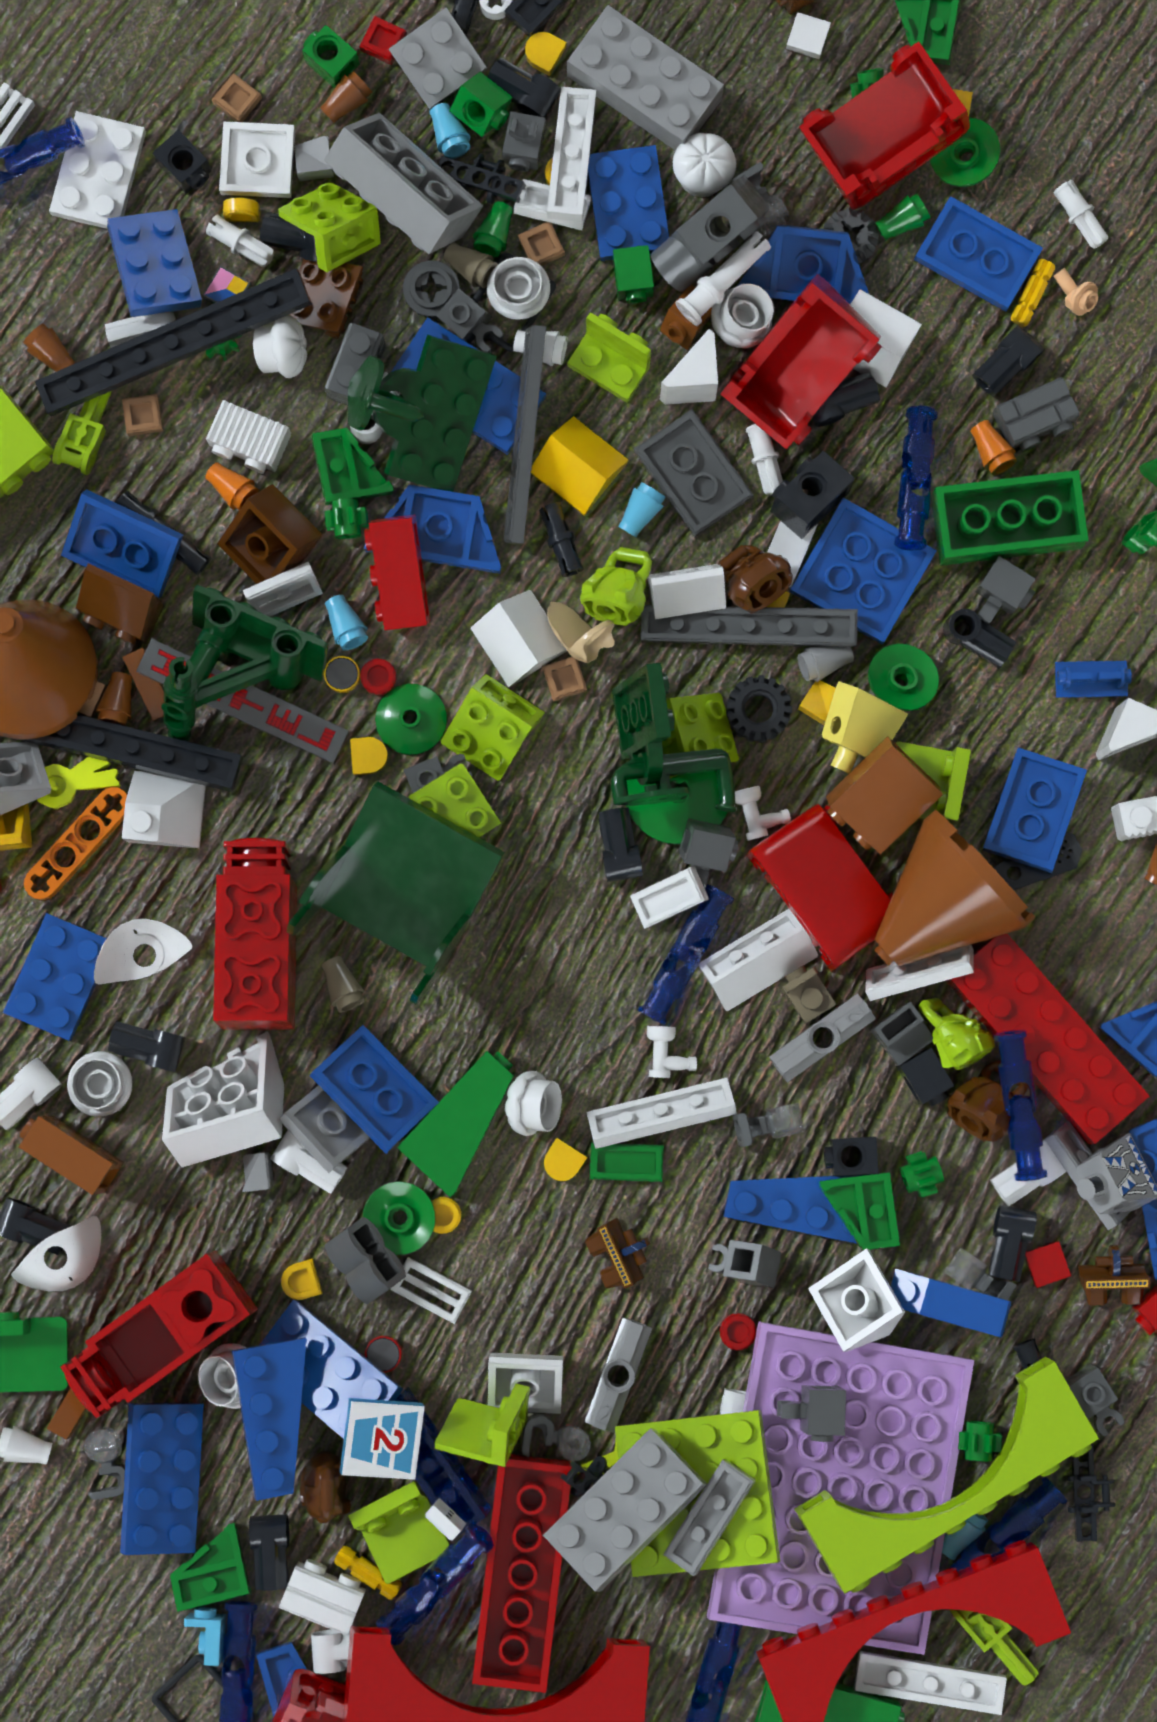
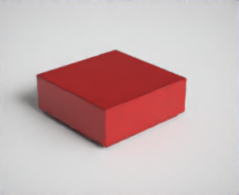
(380, 37)
(1047, 1264)

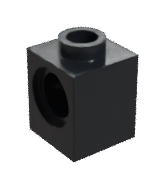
(172, 152)
(926, 1078)
(868, 1156)

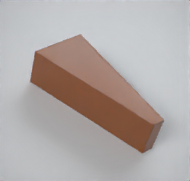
(150, 690)
(67, 1416)

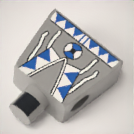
(1116, 1178)

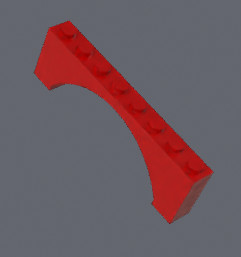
(1006, 1587)
(388, 1691)

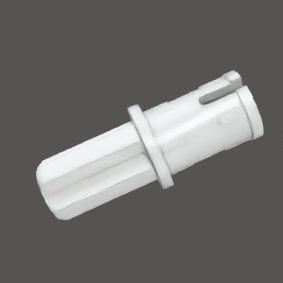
(1081, 213)
(240, 241)
(765, 458)

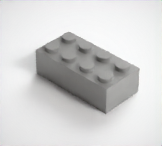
(644, 79)
(403, 183)
(625, 1510)

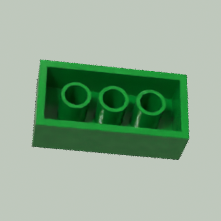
(1009, 517)

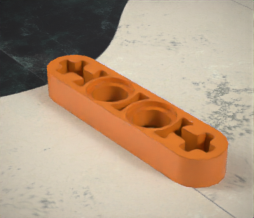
(73, 839)

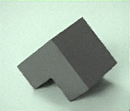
(902, 1033)

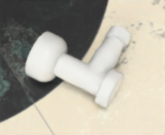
(757, 823)
(661, 1061)

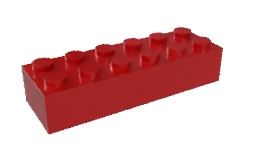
(1064, 1052)
(521, 1575)

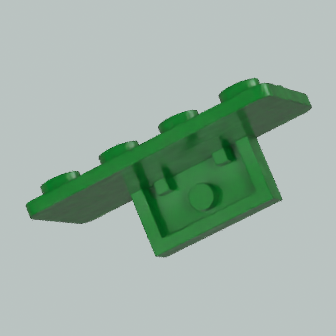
(32, 1353)

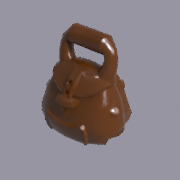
(755, 577)
(980, 1105)
(324, 1487)

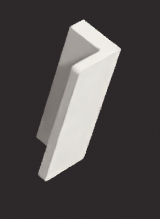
(758, 959)

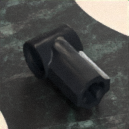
(530, 93)
(283, 234)
(1013, 355)
(847, 397)
(982, 638)
(620, 853)
(154, 1047)
(24, 1224)
(1012, 1234)
(270, 1539)

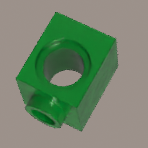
(333, 69)
(481, 104)
(633, 274)

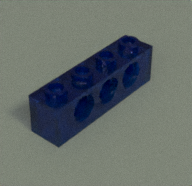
(444, 1476)

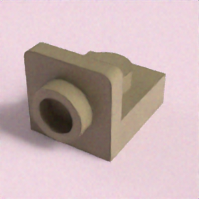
(807, 993)

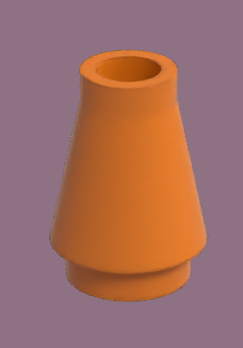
(994, 450)
(231, 485)

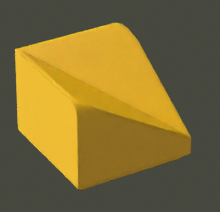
(818, 701)

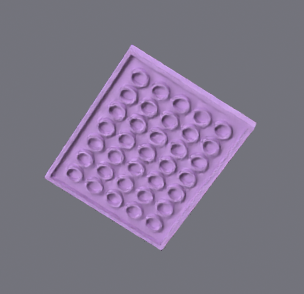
(893, 1459)

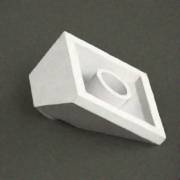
(163, 811)

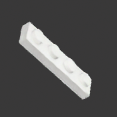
(571, 154)
(661, 1113)
(930, 1682)

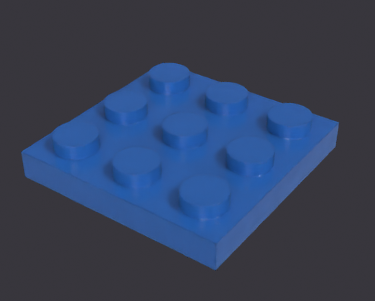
(861, 570)

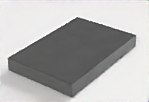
(693, 473)

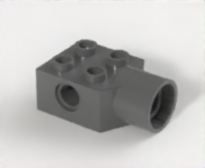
(706, 239)

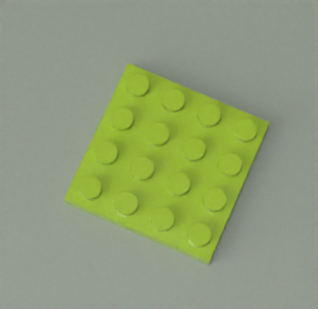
(703, 1445)

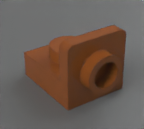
(678, 328)

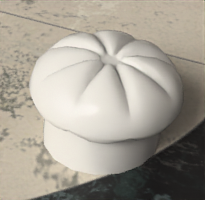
(704, 164)
(518, 288)
(743, 316)
(280, 347)
(99, 1084)
(533, 1103)
(218, 1377)

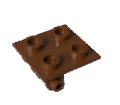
(330, 296)

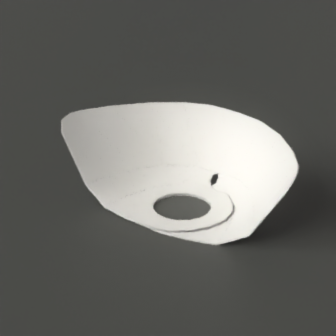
(116, 958)
(82, 1250)

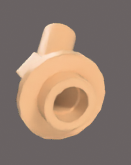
(1079, 298)

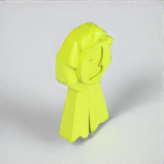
(83, 776)

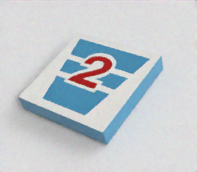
(382, 1438)

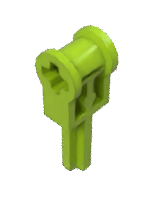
(82, 436)
(992, 1633)

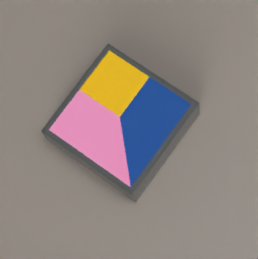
(224, 285)

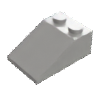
(21, 775)

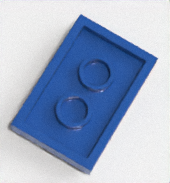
(627, 200)
(978, 253)
(154, 263)
(121, 543)
(1034, 810)
(56, 978)
(374, 1089)

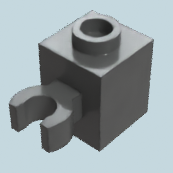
(524, 141)
(468, 319)
(1004, 588)
(427, 771)
(707, 847)
(748, 1263)
(1094, 1396)
(820, 1411)

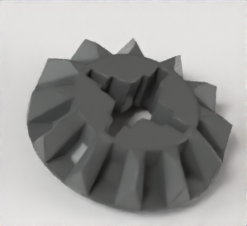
(854, 220)
(418, 279)

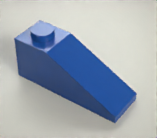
(950, 1303)

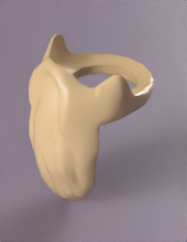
(576, 635)

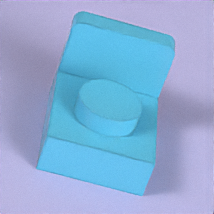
(212, 1638)

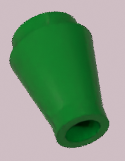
(903, 217)
(493, 232)

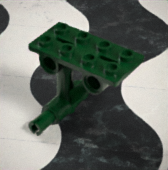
(236, 628)

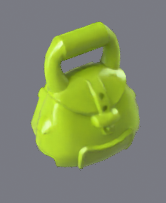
(616, 591)
(957, 1037)

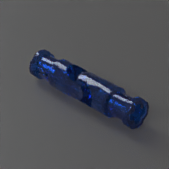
(40, 149)
(916, 460)
(689, 949)
(1023, 1130)
(1016, 1524)
(420, 1600)
(239, 1641)
(718, 1659)

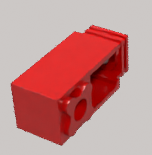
(251, 937)
(158, 1335)

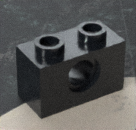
(803, 511)

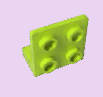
(338, 221)
(611, 357)
(700, 725)
(491, 726)
(947, 770)
(458, 800)
(485, 1430)
(400, 1532)

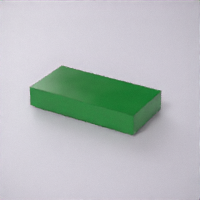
(627, 1162)

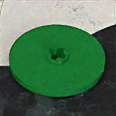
(668, 819)

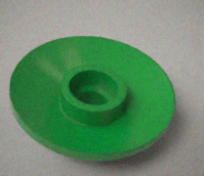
(982, 143)
(911, 666)
(414, 737)
(420, 1213)

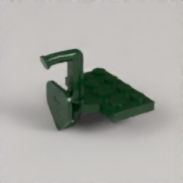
(430, 415)
(642, 727)

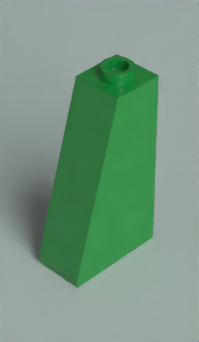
(456, 1126)
(844, 1706)

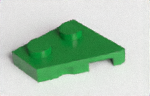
(931, 24)
(346, 468)
(865, 1208)
(213, 1573)

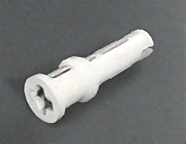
(712, 288)

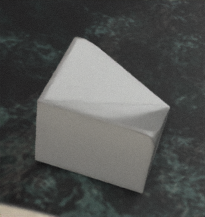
(310, 159)
(258, 1172)

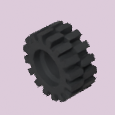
(758, 687)

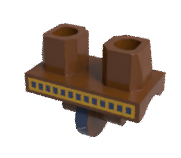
(623, 1251)
(1113, 1273)

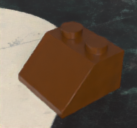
(268, 535)
(118, 604)

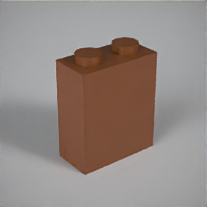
(882, 796)
(70, 1154)

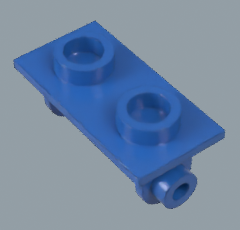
(1092, 679)

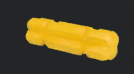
(1033, 292)
(366, 1572)

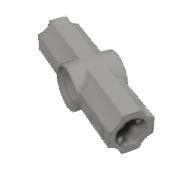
(842, 1025)
(611, 1397)

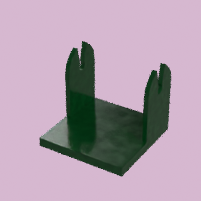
(404, 880)

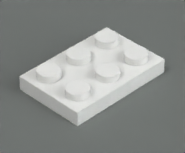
(98, 177)

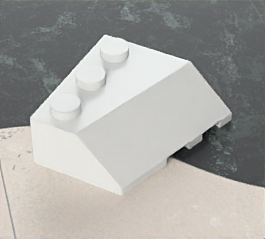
(225, 1106)

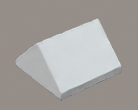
(896, 334)
(694, 376)
(687, 591)
(518, 637)
(1128, 727)
(858, 1302)
(538, 1372)

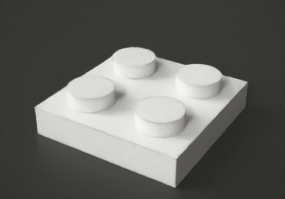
(257, 159)

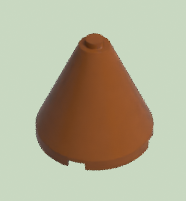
(44, 668)
(946, 899)

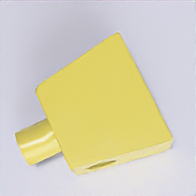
(858, 724)

